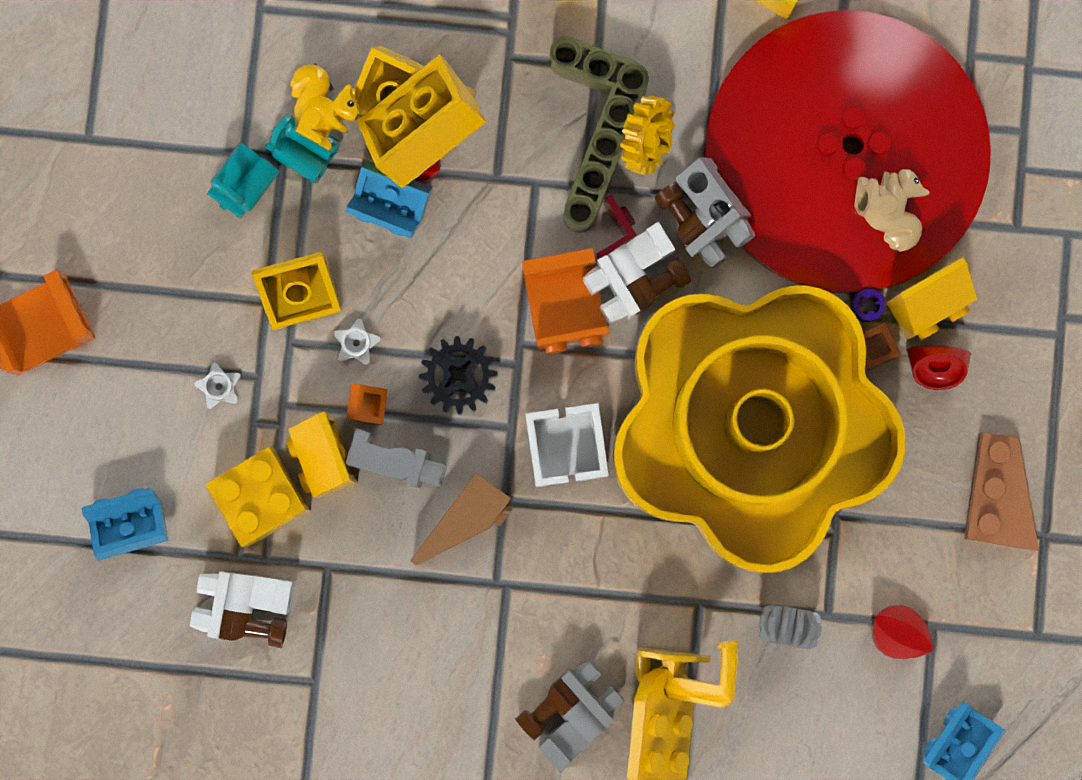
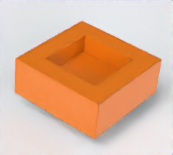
(366, 404)

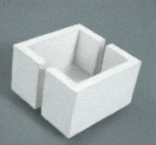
(567, 445)

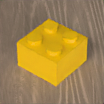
(257, 497)

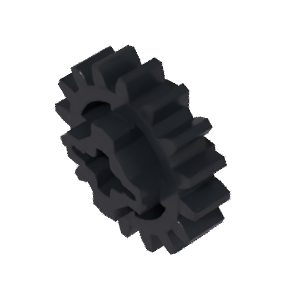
(470, 386)

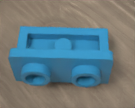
(387, 204)
(125, 523)
(962, 744)

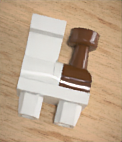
(626, 276)
(234, 603)

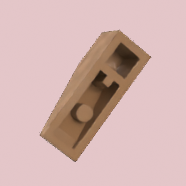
(470, 514)

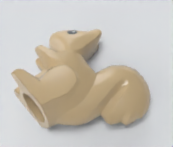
(885, 207)

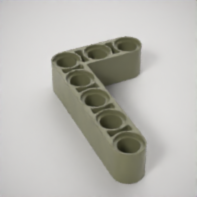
(606, 129)

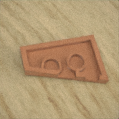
(1000, 495)

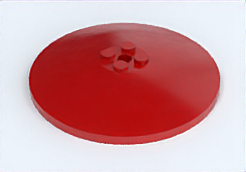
(782, 152)

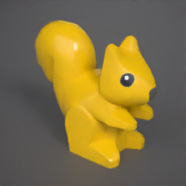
(314, 112)

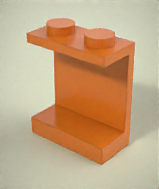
(561, 303)
(41, 325)

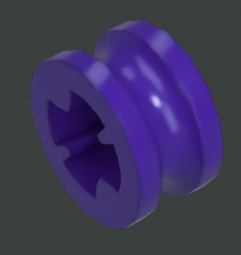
(871, 315)

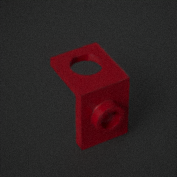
(623, 220)

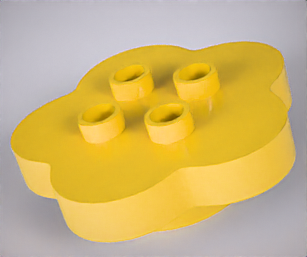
(756, 423)

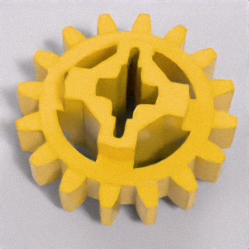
(647, 134)

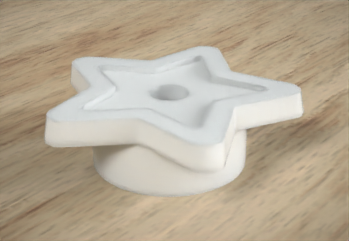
(347, 337)
(209, 383)

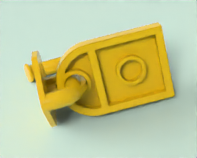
(665, 709)

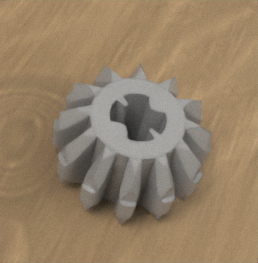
(790, 626)

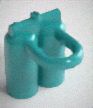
(299, 152)
(242, 181)

